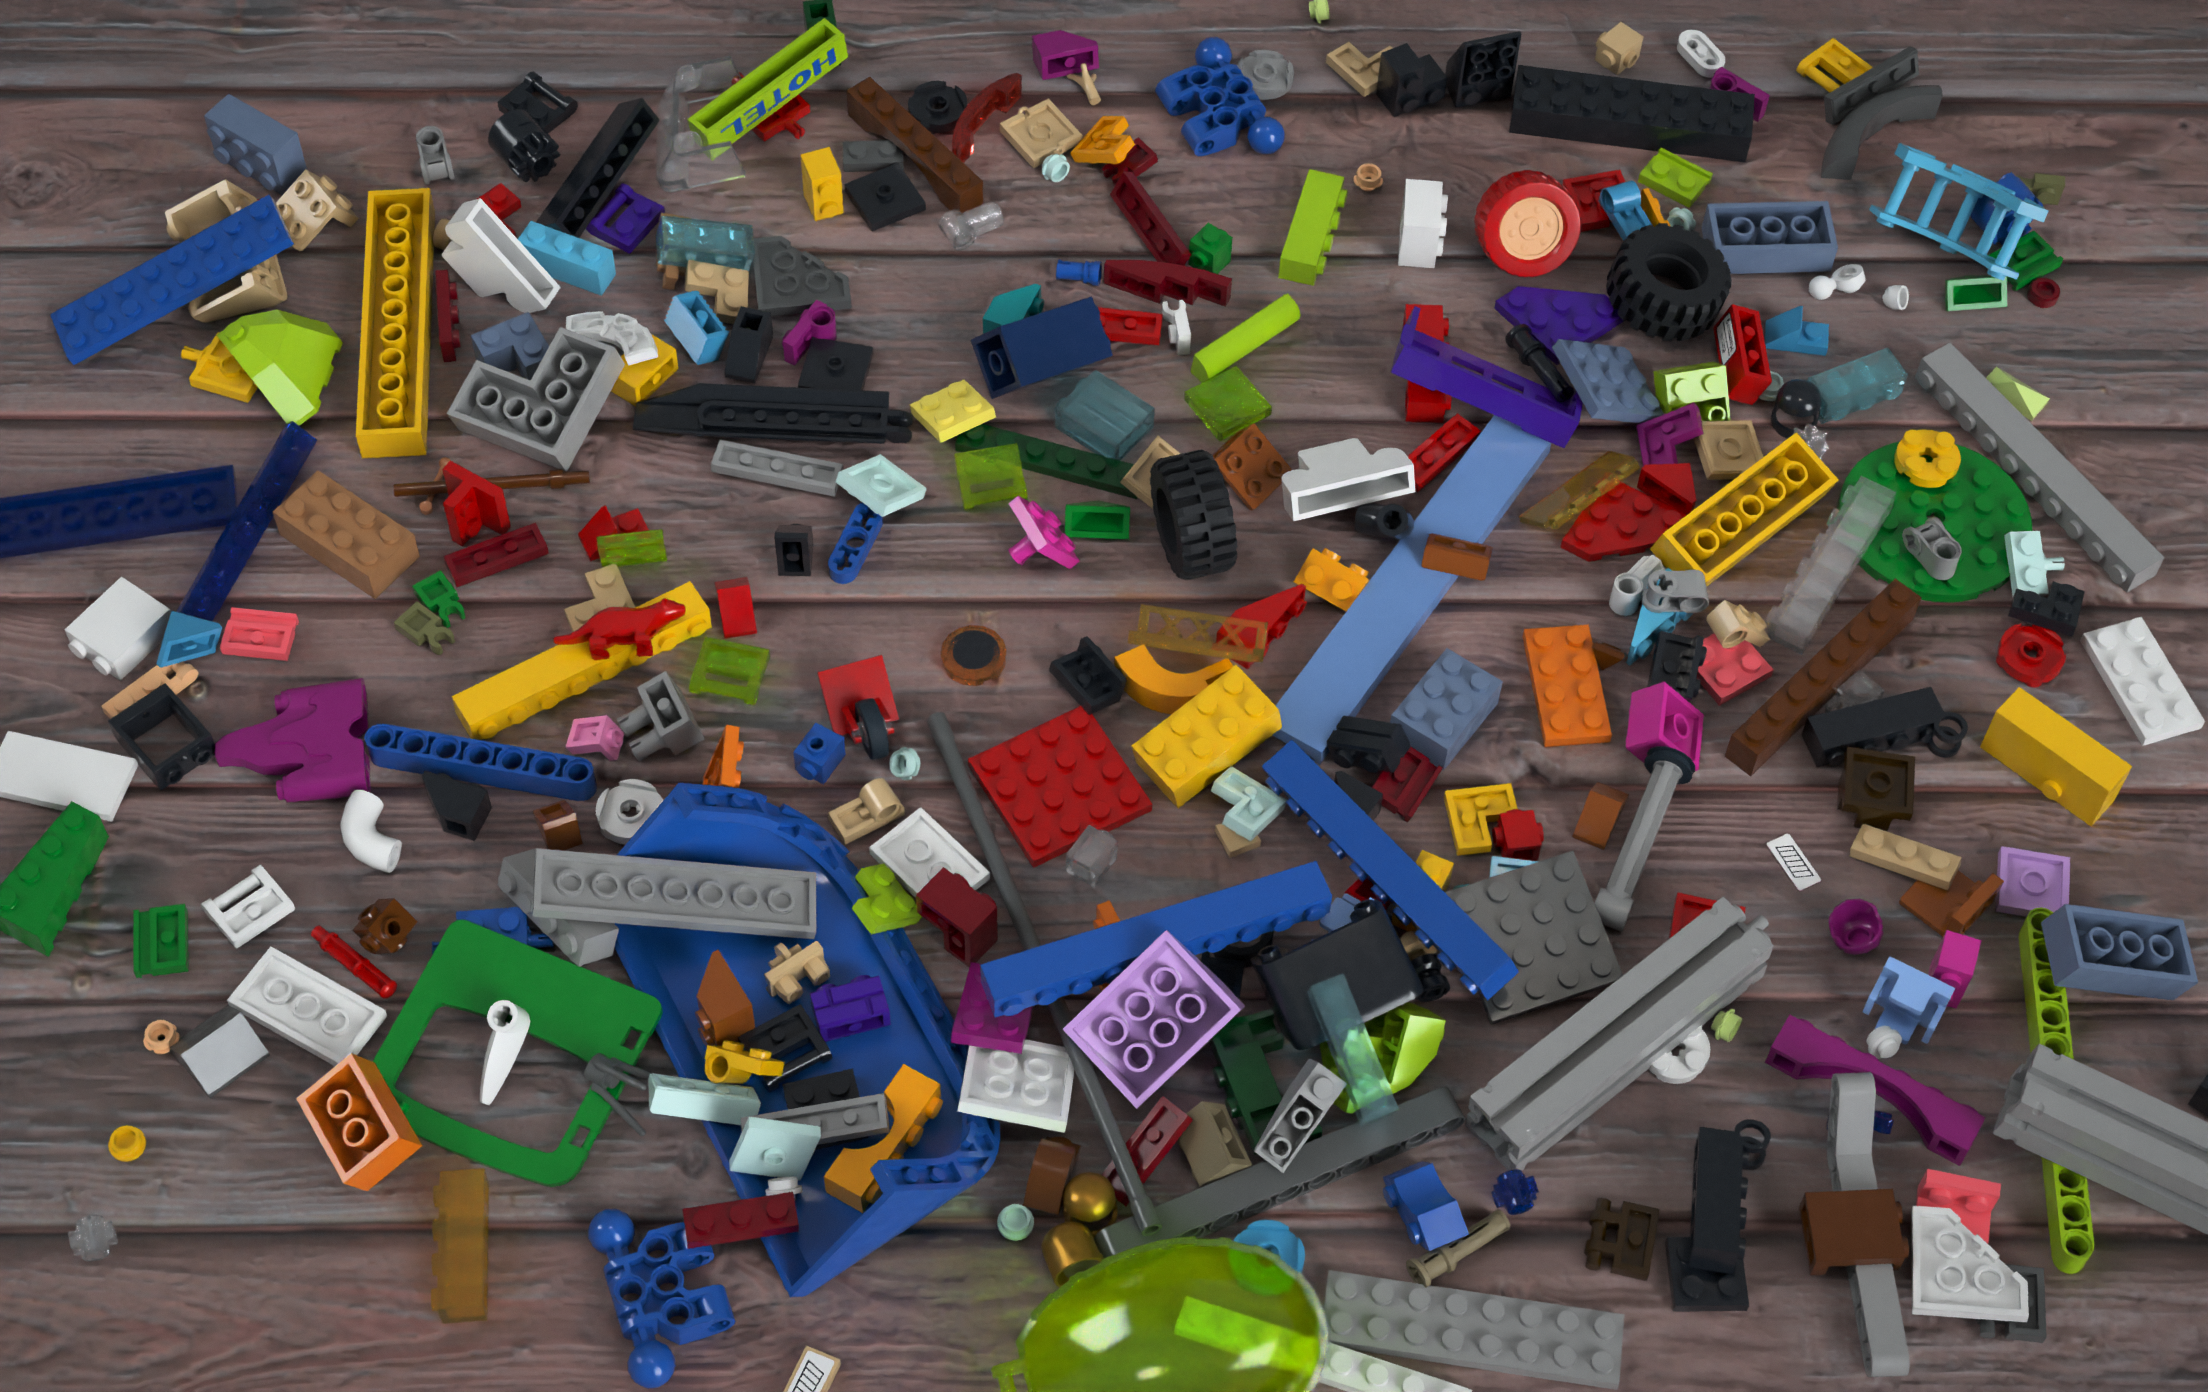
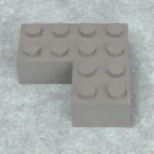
(545, 414)

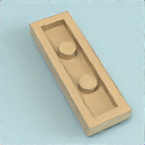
(1905, 856)

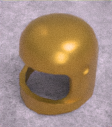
(1089, 1199)
(1068, 1245)

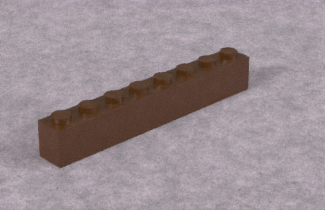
(1821, 676)

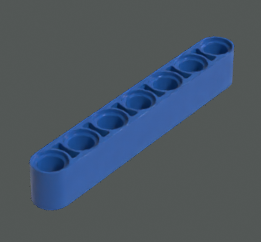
(495, 770)

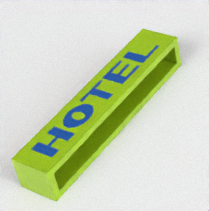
(770, 85)

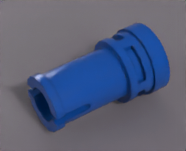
(1078, 271)

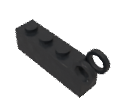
(1882, 726)
(1718, 1194)

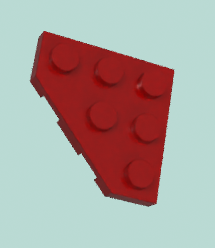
(1619, 523)

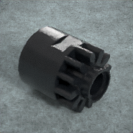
(523, 145)

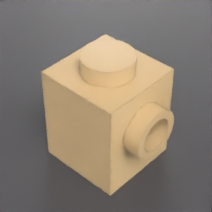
(1618, 48)

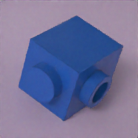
(819, 753)

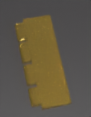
(1580, 490)

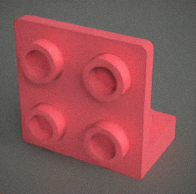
(1966, 1196)

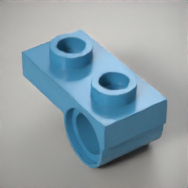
(1623, 207)

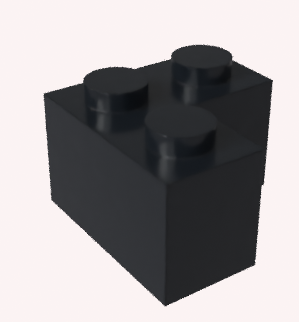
(1408, 81)

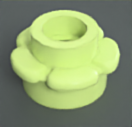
(1319, 9)
(1726, 1025)

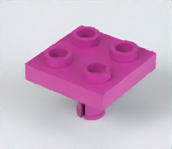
(1042, 535)

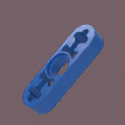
(857, 555)

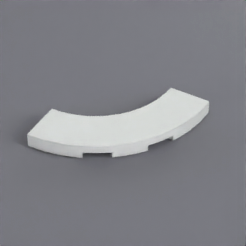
(619, 330)

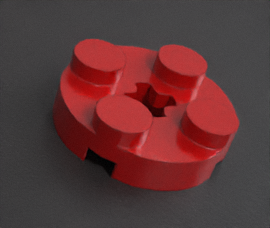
(2026, 668)

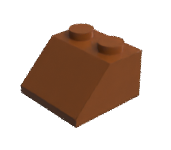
(722, 1004)

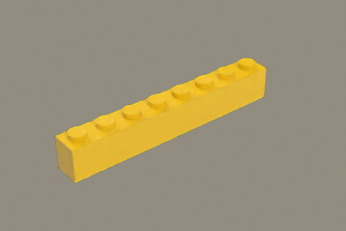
(567, 672)

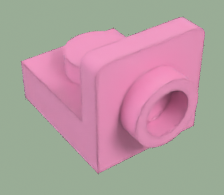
(595, 735)

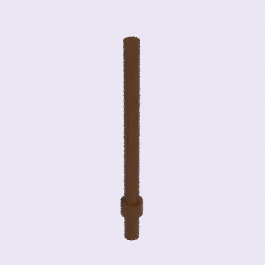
(555, 479)

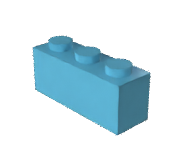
(570, 257)

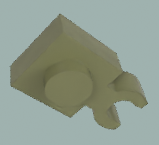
(423, 625)

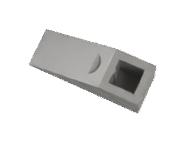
(1299, 1114)

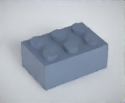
(255, 144)
(1447, 707)

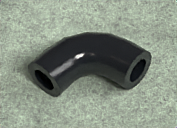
(1384, 521)

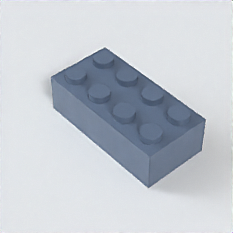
(1772, 236)
(2119, 952)

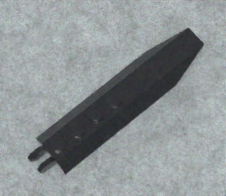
(775, 414)

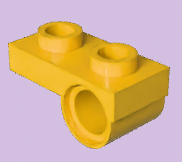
(734, 1065)

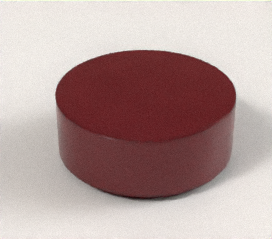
(2043, 292)

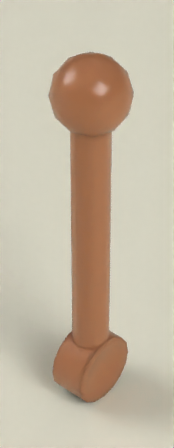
(426, 506)

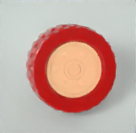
(1527, 223)

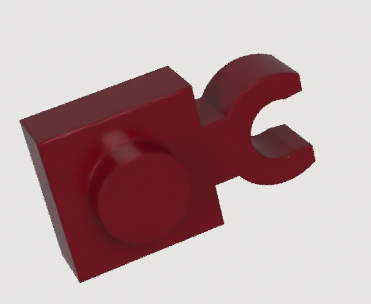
(1136, 161)

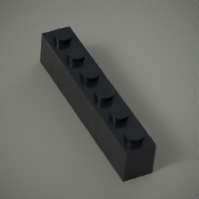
(600, 168)

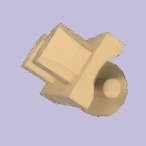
(792, 966)

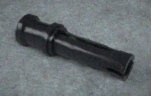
(1533, 354)

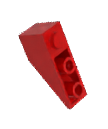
(1275, 610)

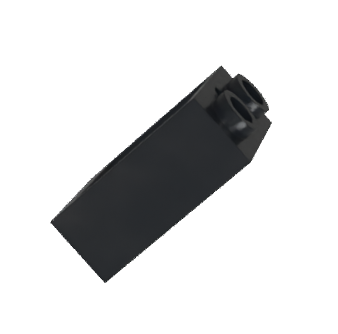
(157, 707)

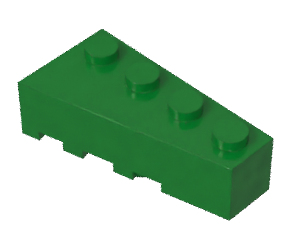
(50, 878)

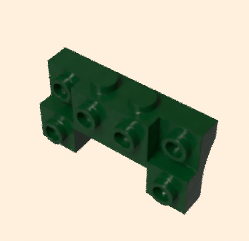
(1246, 1074)

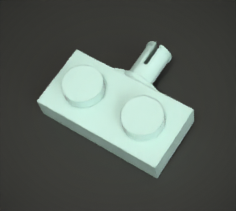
(2028, 563)

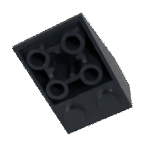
(1483, 69)

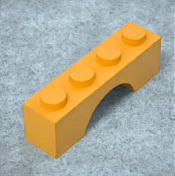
(911, 1102)

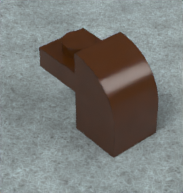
(1050, 1173)

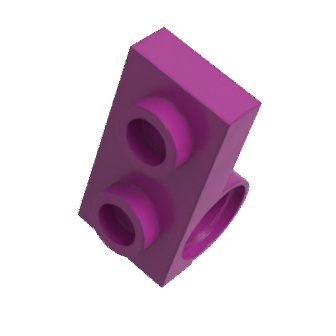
(1729, 81)
(814, 322)

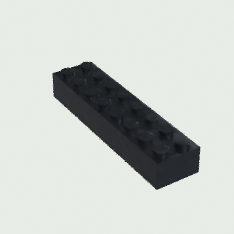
(1632, 113)

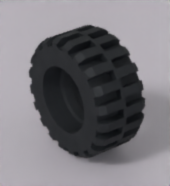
(1656, 306)
(1193, 514)

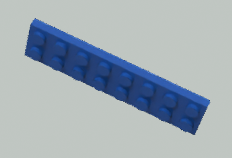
(171, 279)

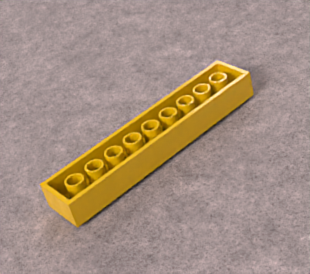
(396, 324)

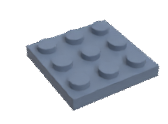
(1607, 381)

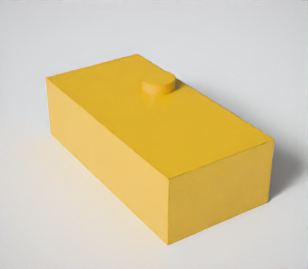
(2055, 756)

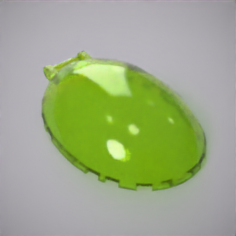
(1175, 1321)

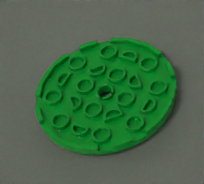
(1973, 507)

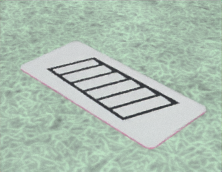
(1793, 862)

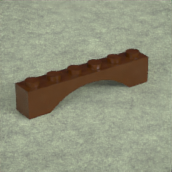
(881, 114)

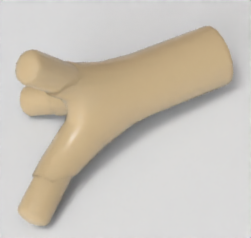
(1087, 84)

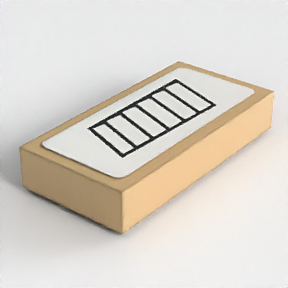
(813, 1372)

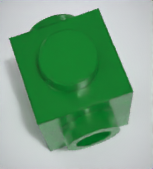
(1210, 249)

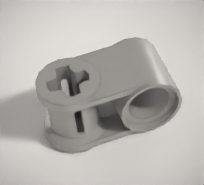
(433, 154)
(1933, 548)
(1679, 589)

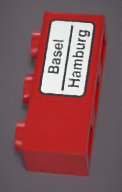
(1743, 352)

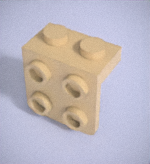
(310, 206)

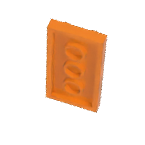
(1566, 686)

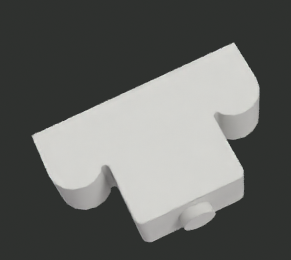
(495, 260)
(1344, 477)

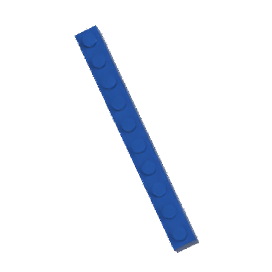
(1390, 871)
(1199, 924)

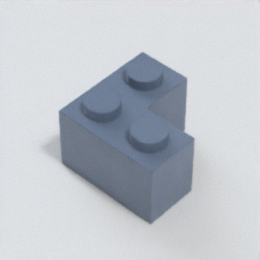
(511, 345)

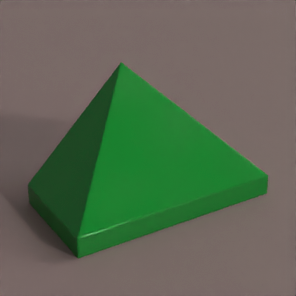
(1975, 292)
(1097, 520)

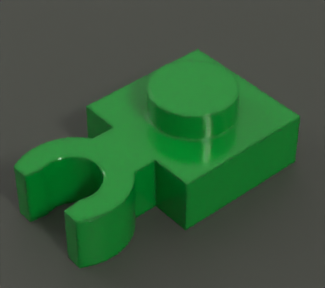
(439, 595)

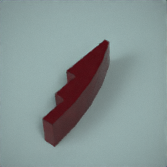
(1155, 279)

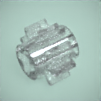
(1814, 439)
(92, 1238)

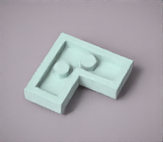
(1253, 803)

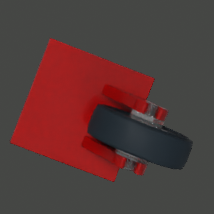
(861, 703)

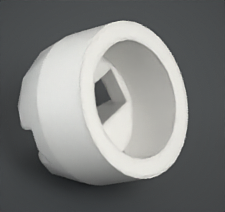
(1896, 297)

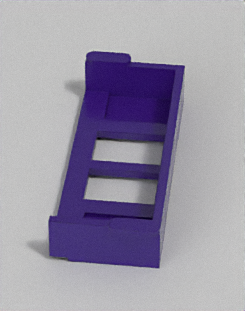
(1535, 409)

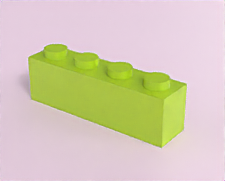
(1311, 227)

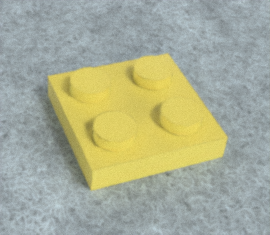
(952, 410)

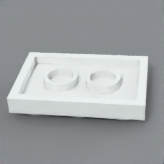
(920, 849)

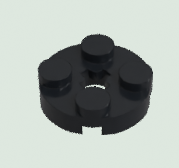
(933, 93)

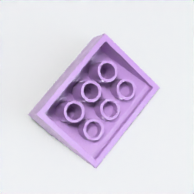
(1153, 1018)

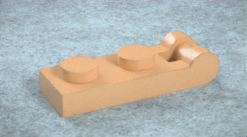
(150, 681)

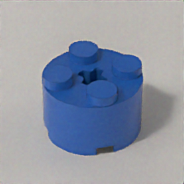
(1984, 207)

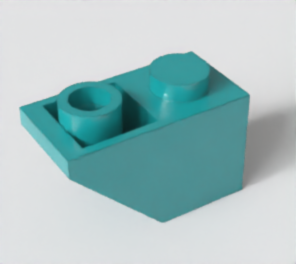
(1013, 307)

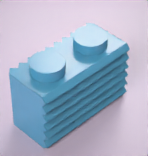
(696, 327)

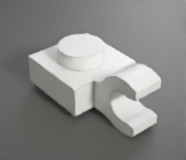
(1180, 331)

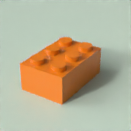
(359, 1122)

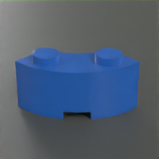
(1424, 1205)

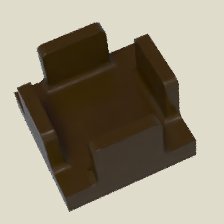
(1876, 787)

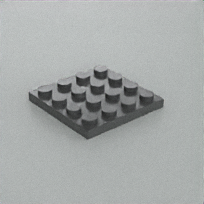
(1549, 931)

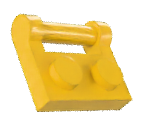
(1835, 60)

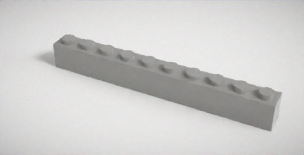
(2039, 468)

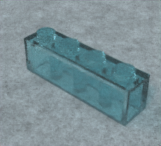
(1352, 1050)

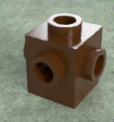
(384, 926)

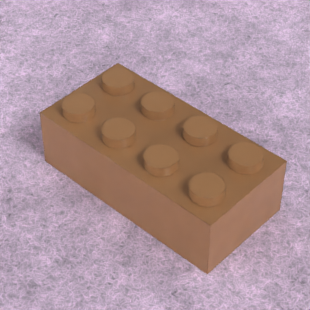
(346, 534)

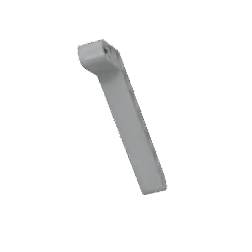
(1852, 1168)

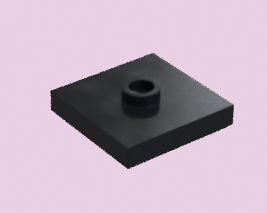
(885, 197)
(835, 365)

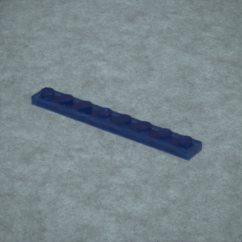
(248, 523)

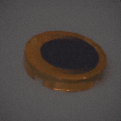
(973, 655)

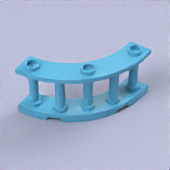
(1976, 187)

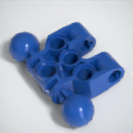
(1223, 100)
(638, 1273)

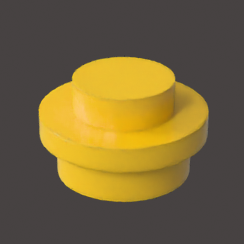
(127, 1143)

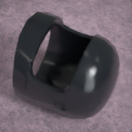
(1797, 399)

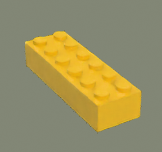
(1746, 511)

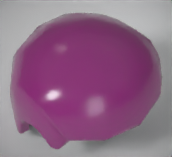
(1856, 926)

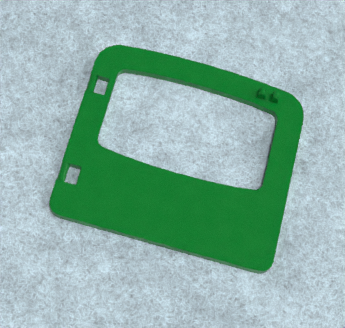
(565, 1008)

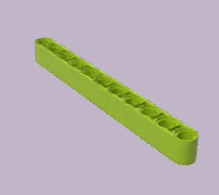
(2057, 1037)

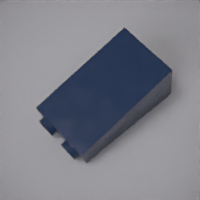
(1041, 347)

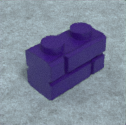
(850, 1007)

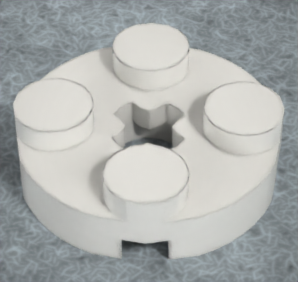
(612, 803)
(1688, 1062)

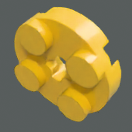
(1932, 443)

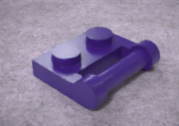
(631, 225)

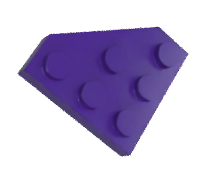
(1559, 315)

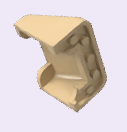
(249, 291)

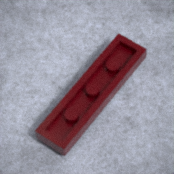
(1148, 221)

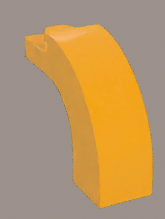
(1161, 688)

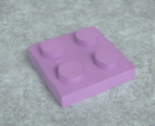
(2031, 881)

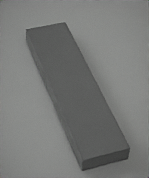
(1871, 84)

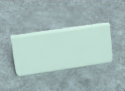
(701, 1099)

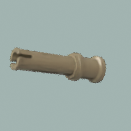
(1445, 1257)

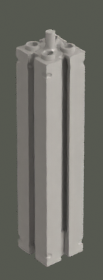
(1619, 1034)
(2109, 1134)

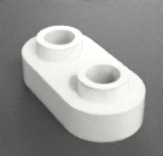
(1700, 52)

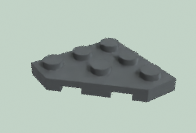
(793, 280)

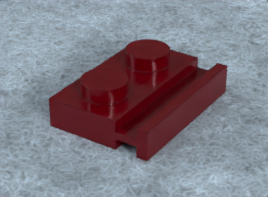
(1408, 784)

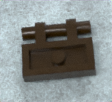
(1634, 1239)

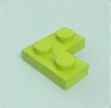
(887, 903)

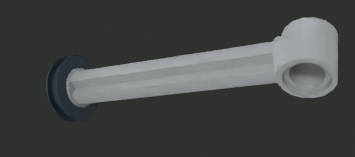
(1667, 770)

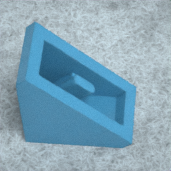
(187, 639)

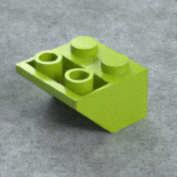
(1698, 384)

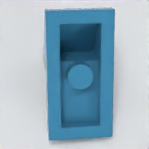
(1792, 334)

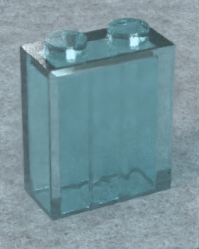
(1104, 416)

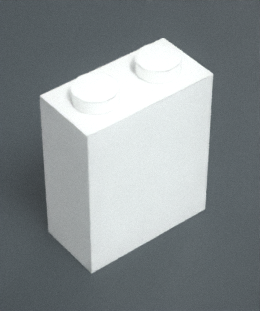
(118, 629)

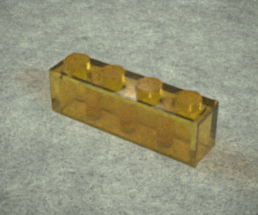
(462, 1246)

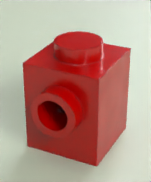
(1518, 835)

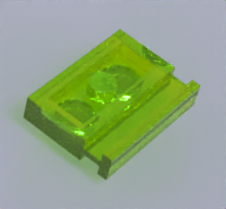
(632, 548)

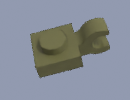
(2046, 187)

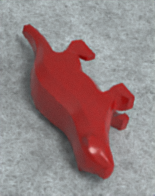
(624, 627)

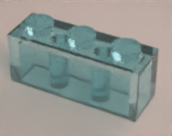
(705, 242)
(1859, 384)

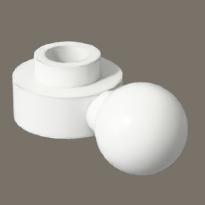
(1845, 279)

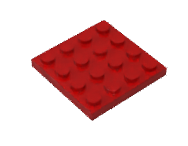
(1058, 783)

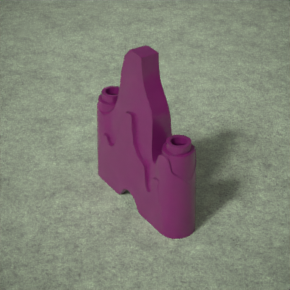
(309, 740)

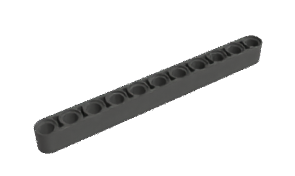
(1313, 1167)

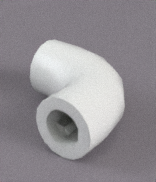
(361, 835)

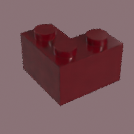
(961, 913)

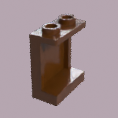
(1852, 1229)

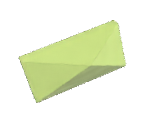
(2021, 396)

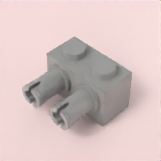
(669, 711)

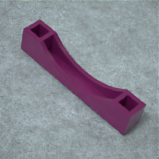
(1940, 1121)

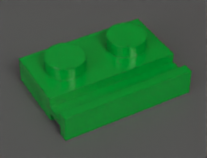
(2031, 259)
(160, 940)

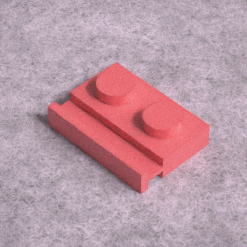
(259, 634)

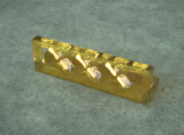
(1198, 646)

